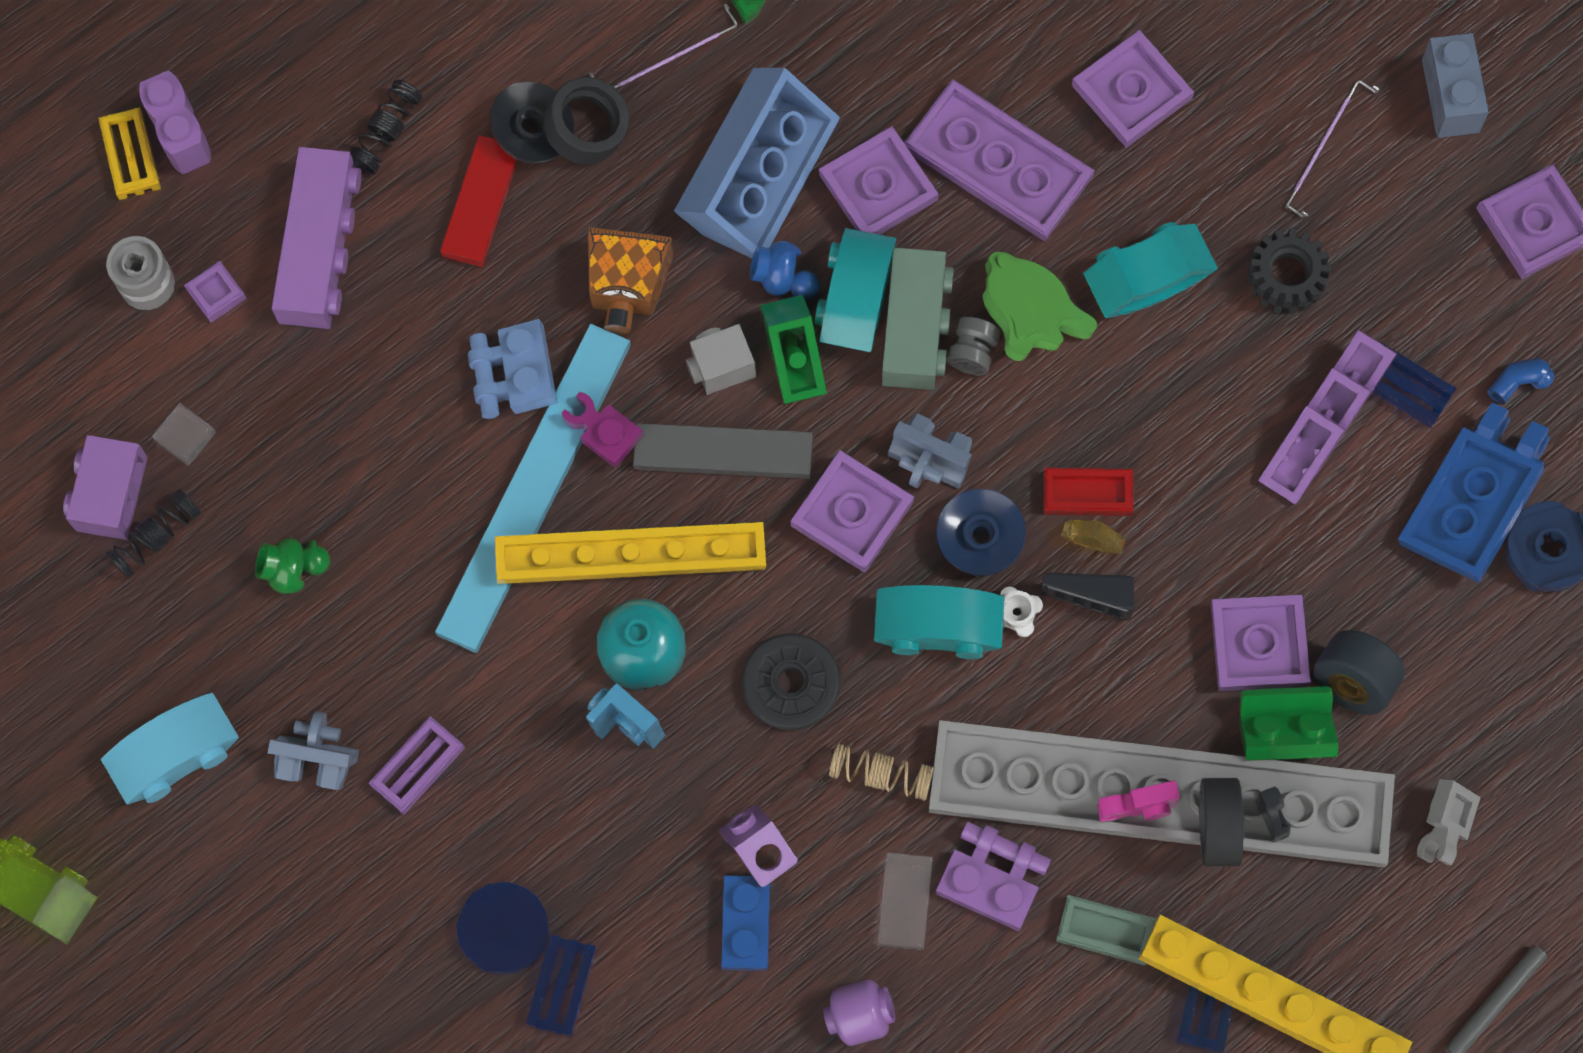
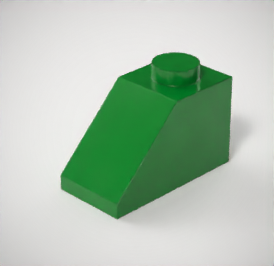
(793, 349)

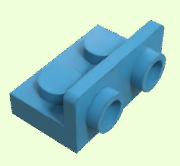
(621, 708)

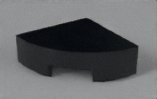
(1270, 805)

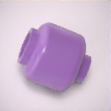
(859, 1012)

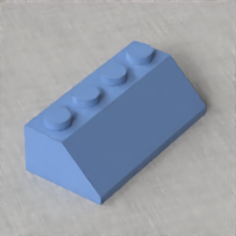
(757, 161)

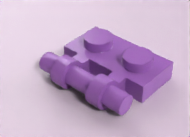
(987, 889)

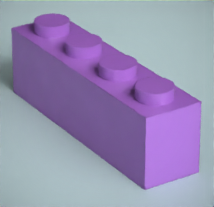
(315, 238)

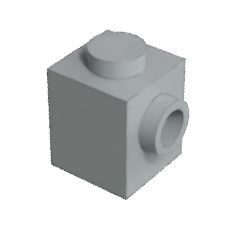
(720, 359)

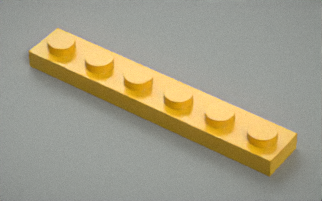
(630, 553)
(1264, 993)

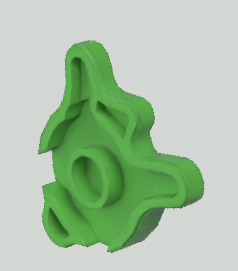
(1031, 306)

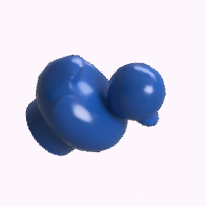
(776, 270)

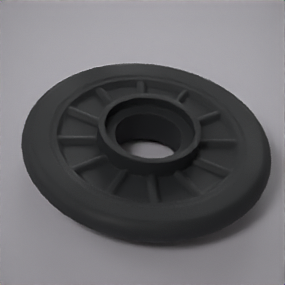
(794, 709)

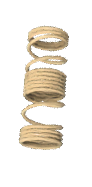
(880, 772)

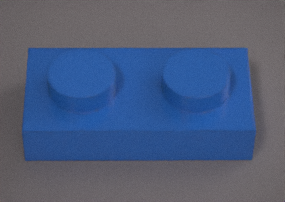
(745, 924)

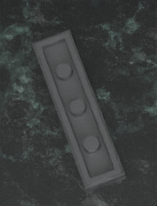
(724, 451)

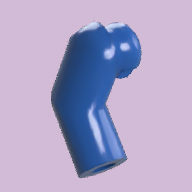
(1519, 373)

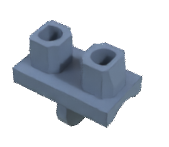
(928, 455)
(293, 751)

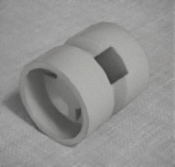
(140, 272)

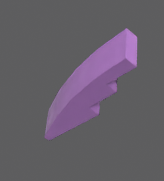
(1327, 417)

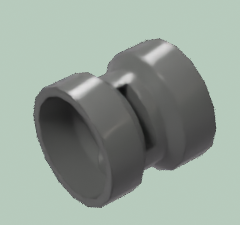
(973, 346)

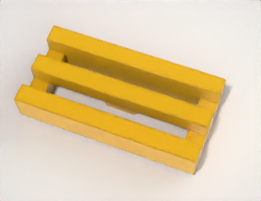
(137, 184)

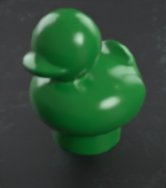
(286, 561)

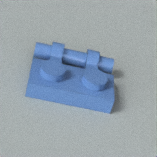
(526, 369)

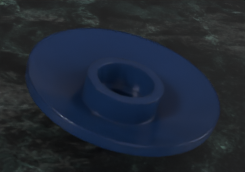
(985, 512)

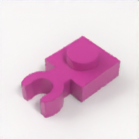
(1150, 801)

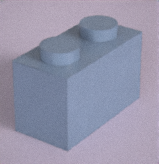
(1455, 85)

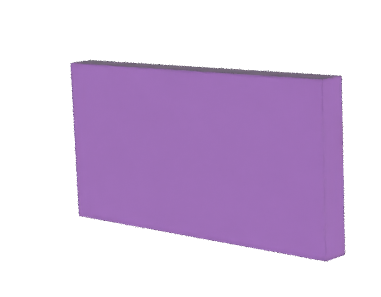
(999, 160)

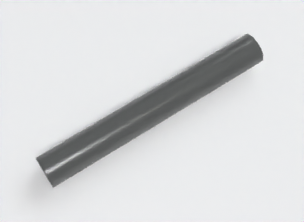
(1497, 1001)

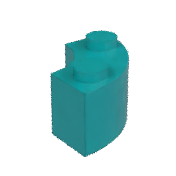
(1150, 270)
(856, 289)
(939, 619)

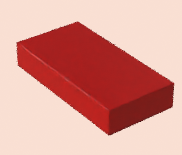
(1088, 491)

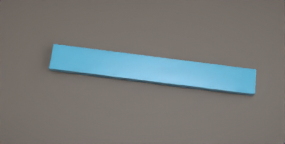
(532, 486)

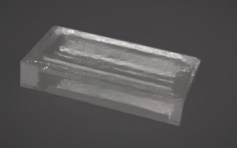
(905, 901)

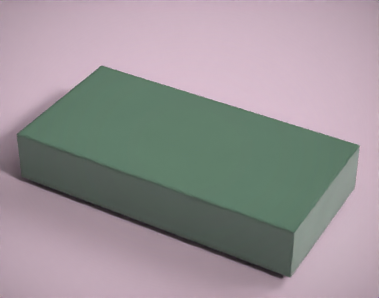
(1104, 929)

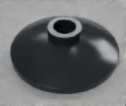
(525, 104)

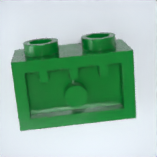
(1287, 723)

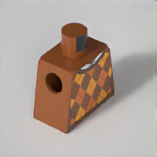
(626, 274)

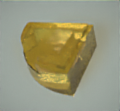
(1093, 535)

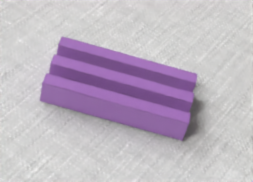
(428, 777)

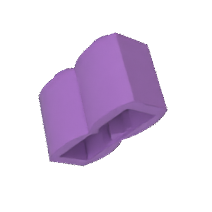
(175, 122)

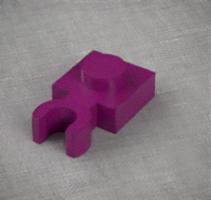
(606, 432)

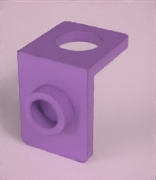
(750, 832)

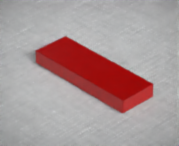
(479, 203)

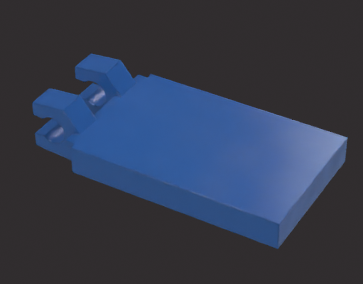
(1476, 496)

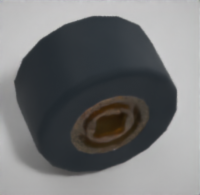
(1359, 671)

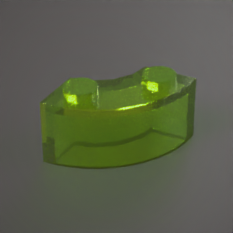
(41, 894)

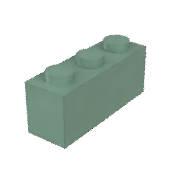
(916, 319)

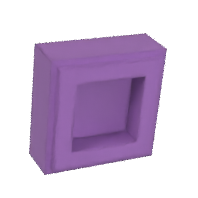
(215, 291)

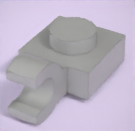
(1452, 818)

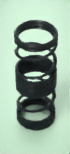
(385, 125)
(153, 534)

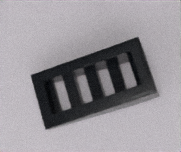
(1096, 592)

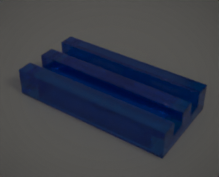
(1422, 376)
(571, 947)
(1200, 1040)

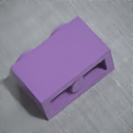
(105, 487)

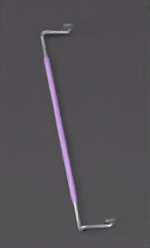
(677, 54)
(1322, 144)

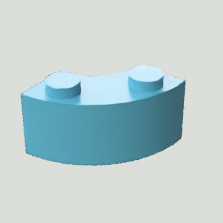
(169, 749)

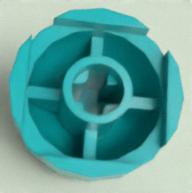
(641, 644)

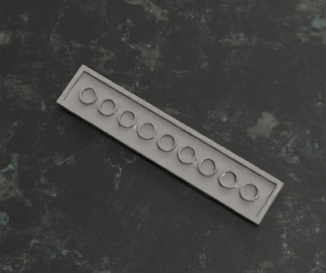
(1061, 777)

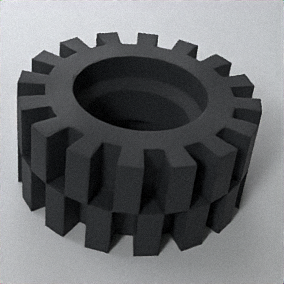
(1294, 247)

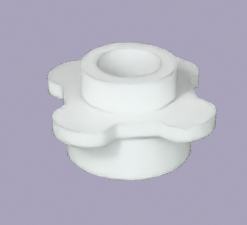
(1029, 608)

